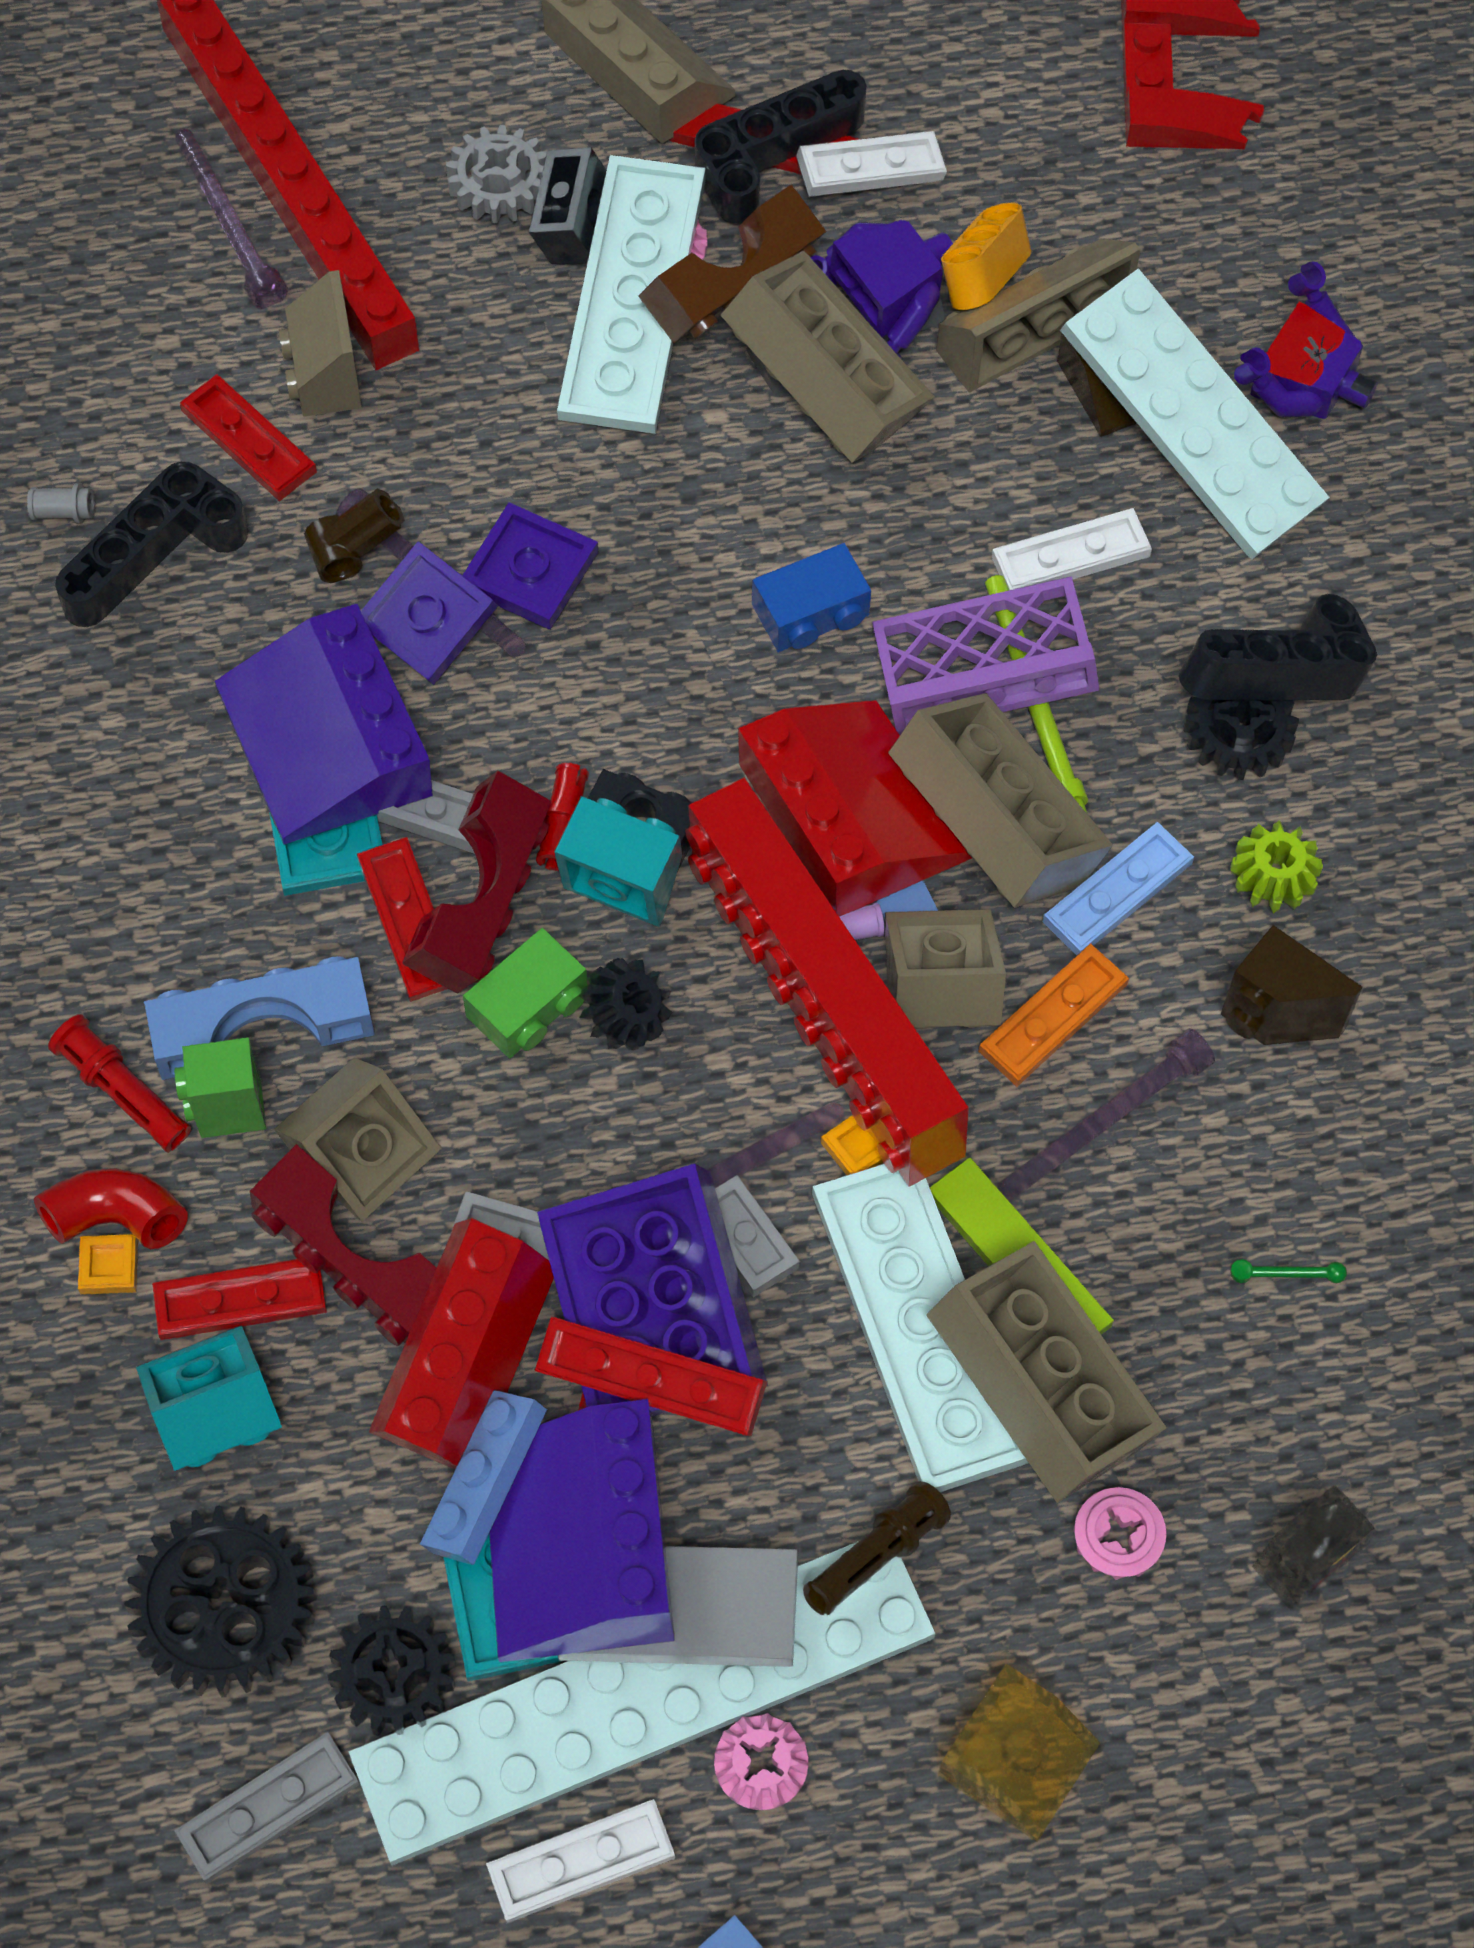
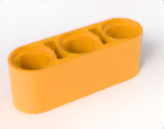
(986, 256)

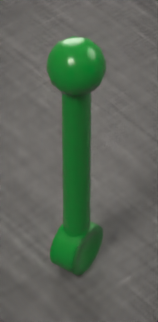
(1242, 1272)

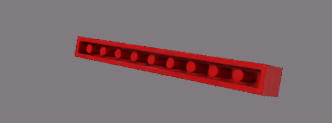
(290, 177)

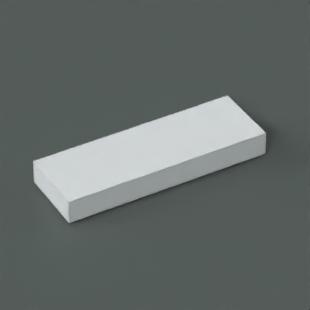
(871, 163)
(1073, 550)
(580, 1861)

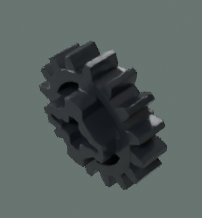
(1232, 744)
(415, 1668)

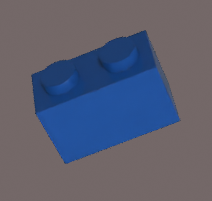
(811, 598)

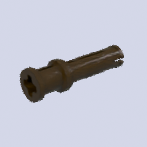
(893, 1535)

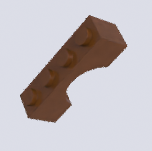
(694, 290)

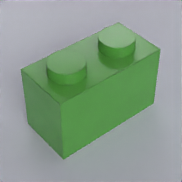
(526, 994)
(221, 1088)

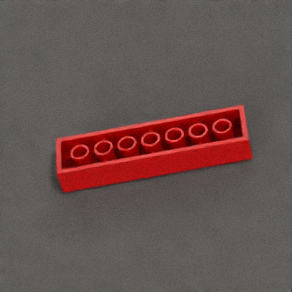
(827, 984)

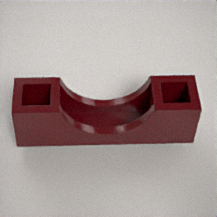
(502, 828)
(299, 1204)

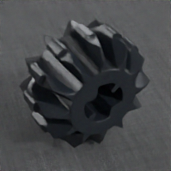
(626, 984)

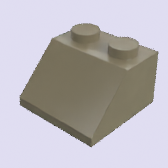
(320, 350)
(945, 967)
(361, 1135)

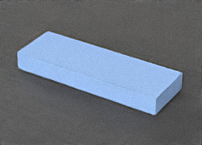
(1118, 889)

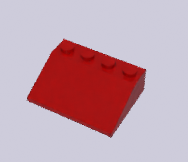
(846, 801)

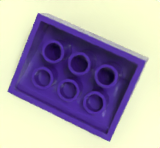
(325, 727)
(653, 1270)
(583, 1539)

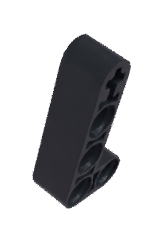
(828, 111)
(93, 587)
(1313, 663)

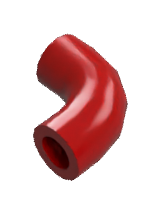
(112, 1197)

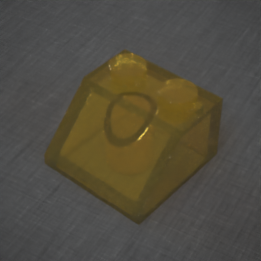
(1019, 1753)

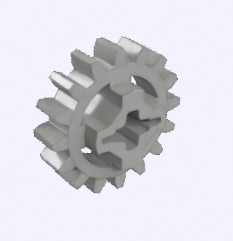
(497, 172)

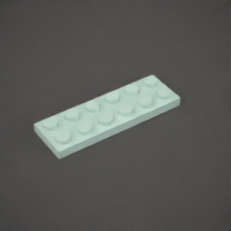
(617, 346)
(1194, 413)
(895, 1273)

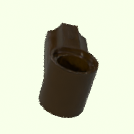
(342, 540)

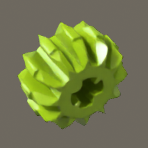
(1290, 882)

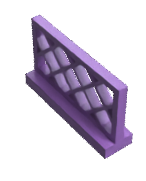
(1013, 684)

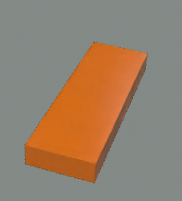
(1053, 1015)

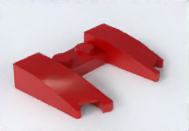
(1170, 116)

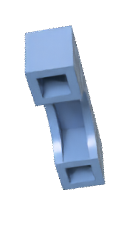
(321, 998)

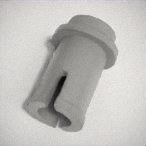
(61, 503)

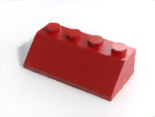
(463, 1341)

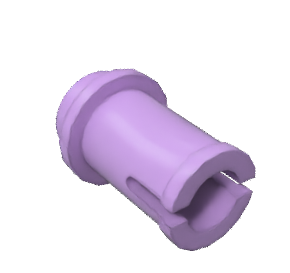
(865, 922)

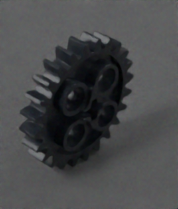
(206, 1650)

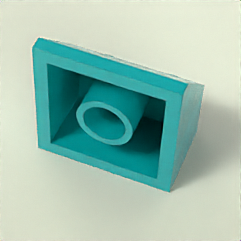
(619, 859)
(208, 1399)

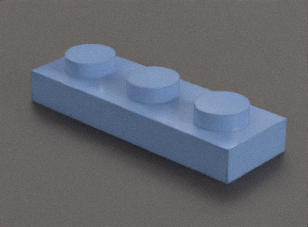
(483, 1477)

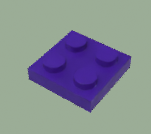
(531, 565)
(426, 612)

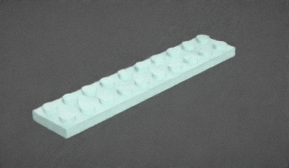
(606, 1716)

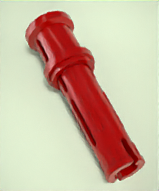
(103, 1068)

